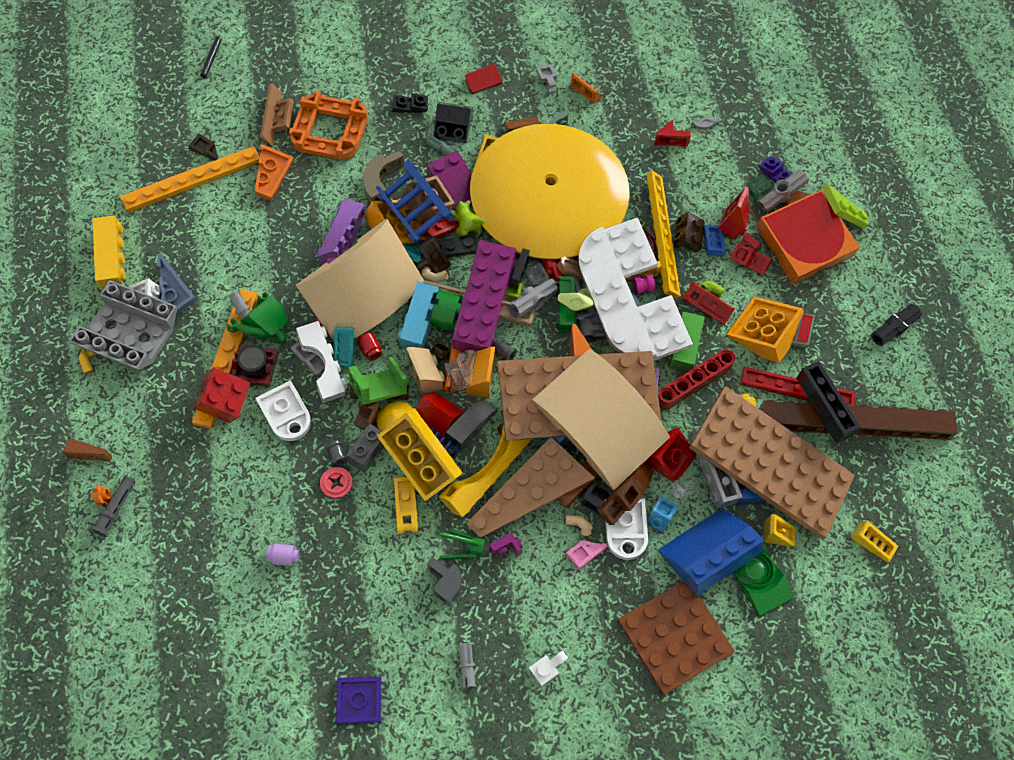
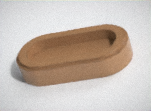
(570, 268)

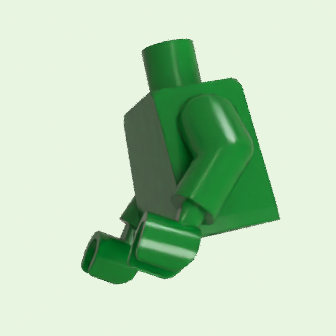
(263, 320)

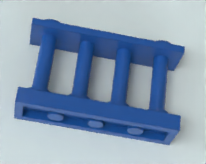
(421, 186)

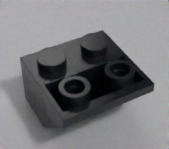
(452, 122)

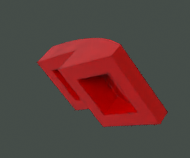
(751, 258)

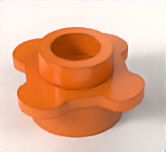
(101, 495)

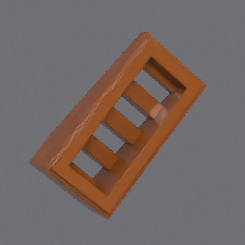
(79, 450)

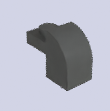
(450, 580)

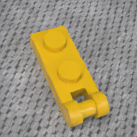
(405, 505)

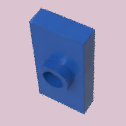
(713, 241)

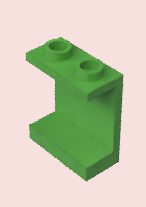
(380, 384)

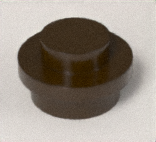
(440, 351)

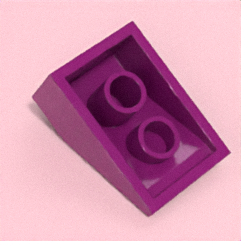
(454, 176)

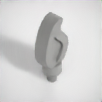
(705, 123)

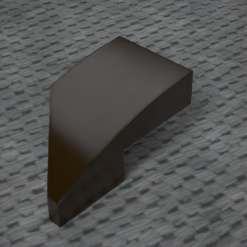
(204, 147)

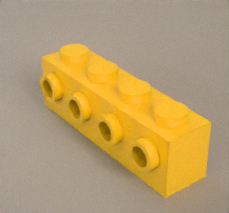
(108, 251)

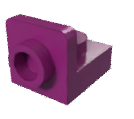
(503, 544)

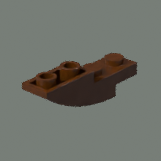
(626, 494)

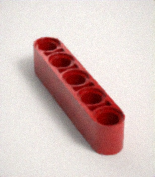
(701, 373)

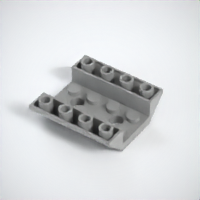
(135, 317)

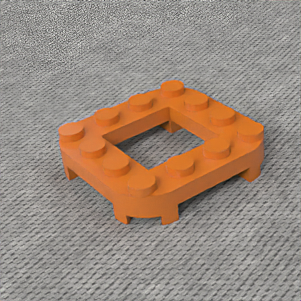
(347, 145)

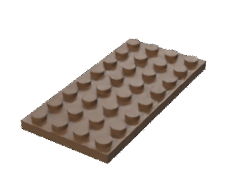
(526, 378)
(773, 462)

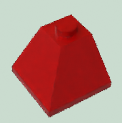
(736, 216)
(672, 456)

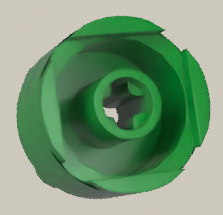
(446, 310)

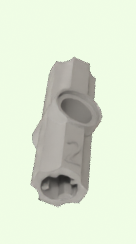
(788, 187)
(533, 298)

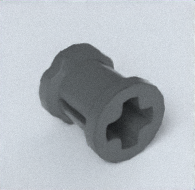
(336, 453)

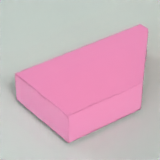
(584, 552)

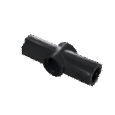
(896, 324)

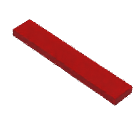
(782, 385)

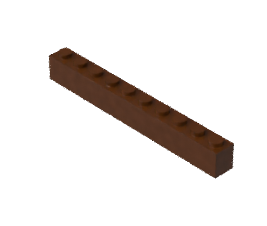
(873, 420)

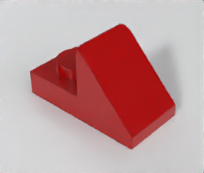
(669, 137)

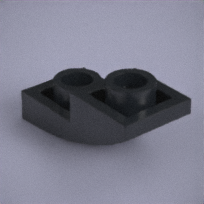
(414, 104)

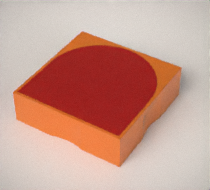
(807, 237)

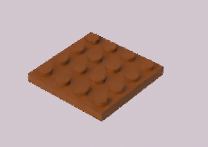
(675, 637)

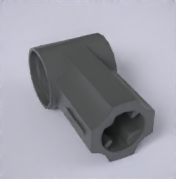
(591, 330)

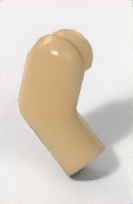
(430, 276)
(581, 522)

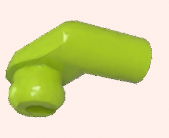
(712, 287)

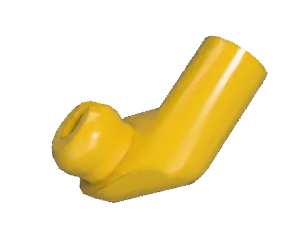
(84, 360)

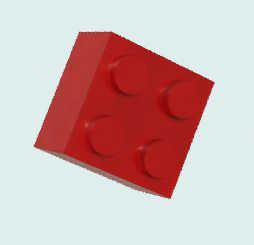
(221, 395)

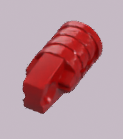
(551, 268)

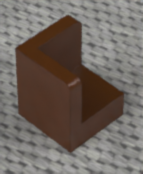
(367, 414)

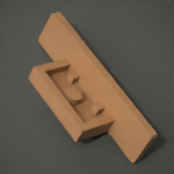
(276, 115)

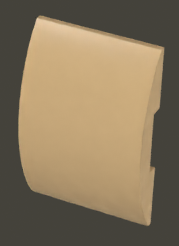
(362, 283)
(602, 417)

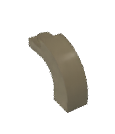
(376, 170)

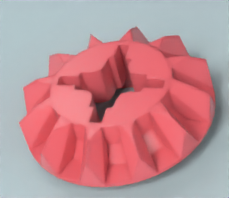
(335, 474)

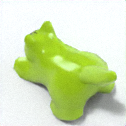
(467, 219)

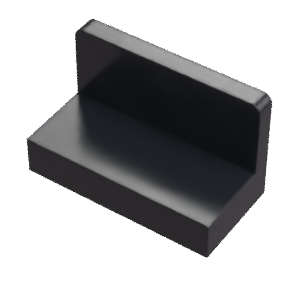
(519, 268)

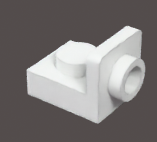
(147, 287)

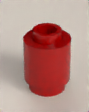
(369, 346)

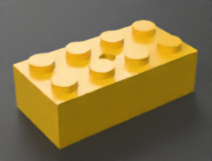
(419, 454)

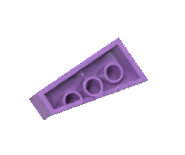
(342, 231)

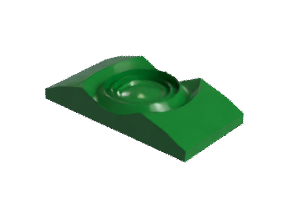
(763, 583)

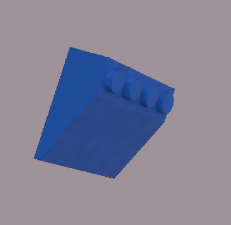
(712, 550)

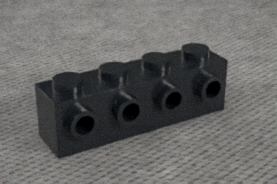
(828, 402)

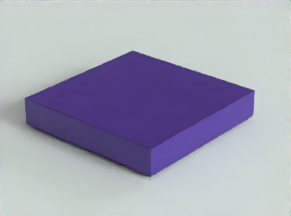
(358, 700)

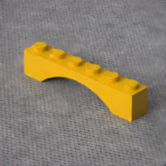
(463, 494)

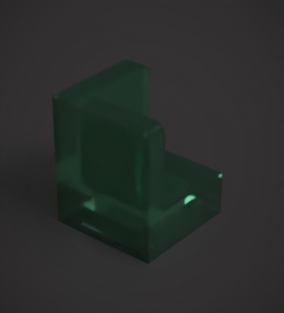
(758, 188)

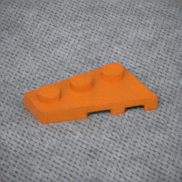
(271, 171)

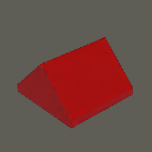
(438, 412)

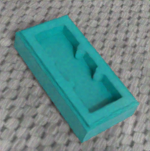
(344, 346)

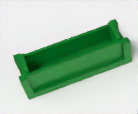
(566, 315)

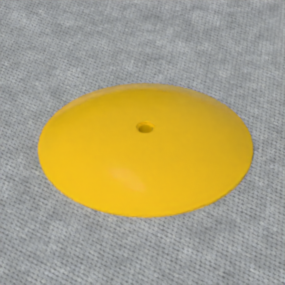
(548, 189)

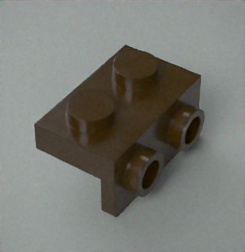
(689, 231)

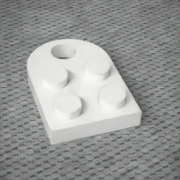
(284, 410)
(629, 530)

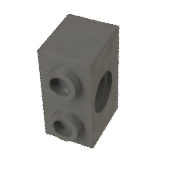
(365, 449)

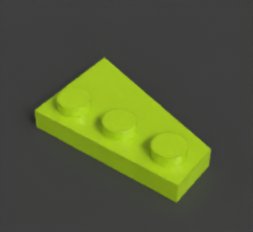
(844, 208)

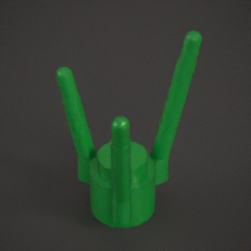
(474, 544)

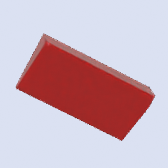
(483, 79)

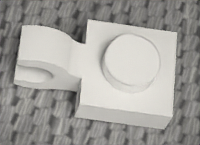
(545, 669)

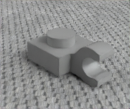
(547, 75)

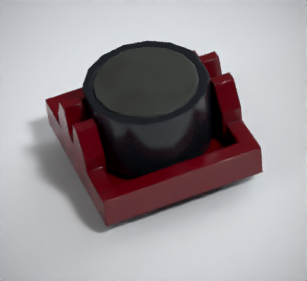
(255, 364)

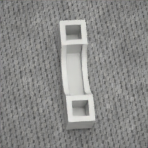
(313, 340)

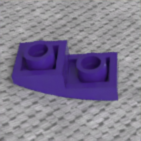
(774, 169)

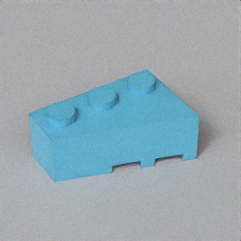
(418, 318)

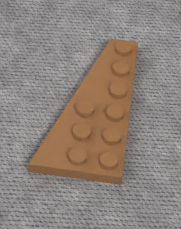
(537, 483)

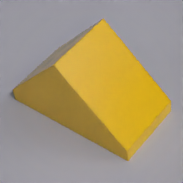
(778, 531)

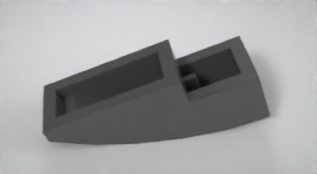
(470, 423)

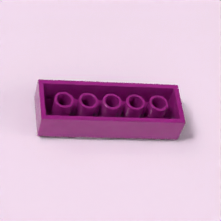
(484, 297)

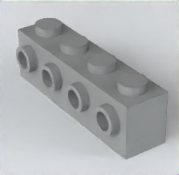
(722, 486)

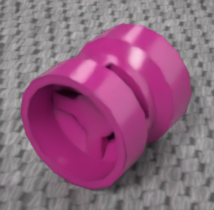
(643, 284)

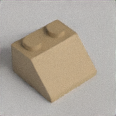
(424, 370)

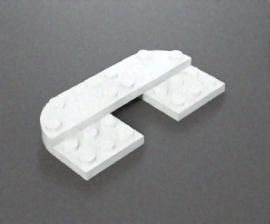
(604, 263)

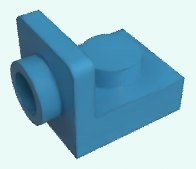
(661, 514)

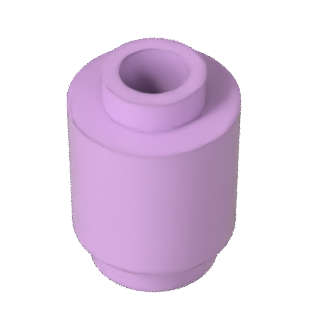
(282, 554)

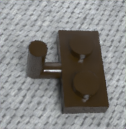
(432, 256)

